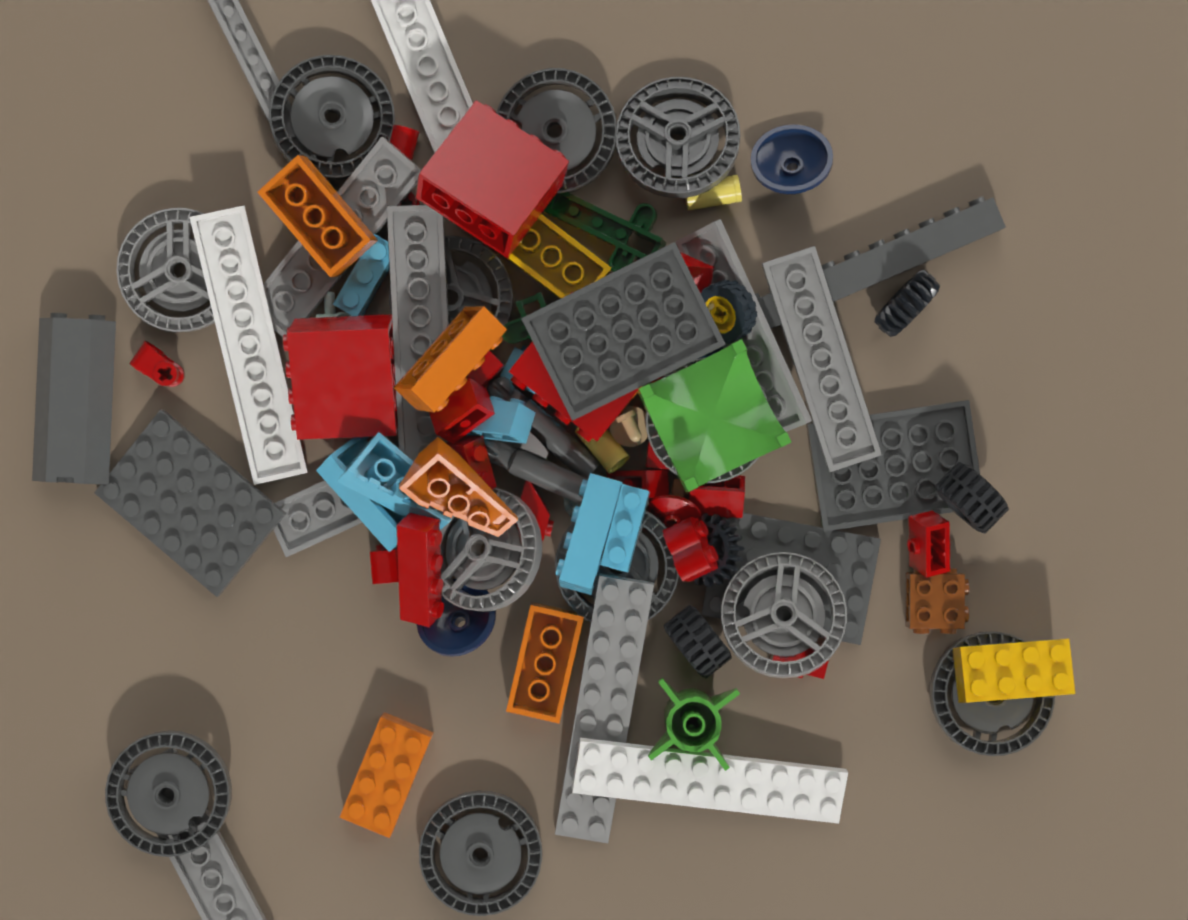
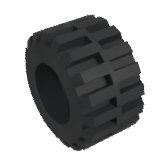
(971, 497)
(697, 641)

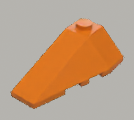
(450, 485)

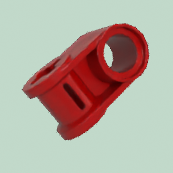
(154, 363)

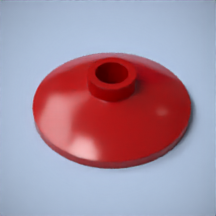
(673, 509)

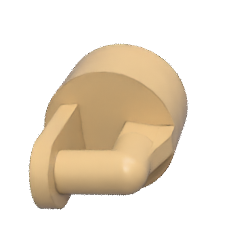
(630, 427)

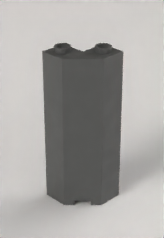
(74, 399)

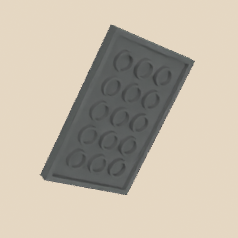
(623, 331)
(916, 454)
(190, 503)
(844, 554)

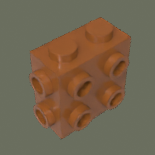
(936, 602)

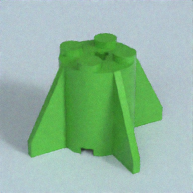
(690, 735)

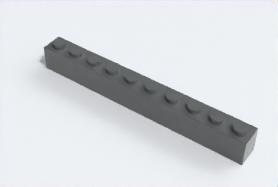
(904, 252)

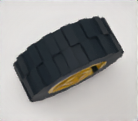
(737, 304)

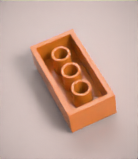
(317, 216)
(451, 359)
(545, 662)
(386, 774)

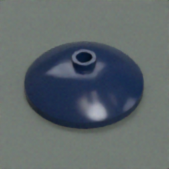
(788, 149)
(450, 640)

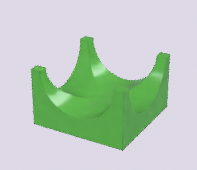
(712, 416)

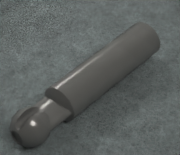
(548, 430)
(535, 470)

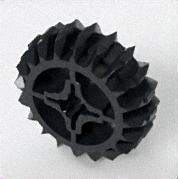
(907, 303)
(721, 533)

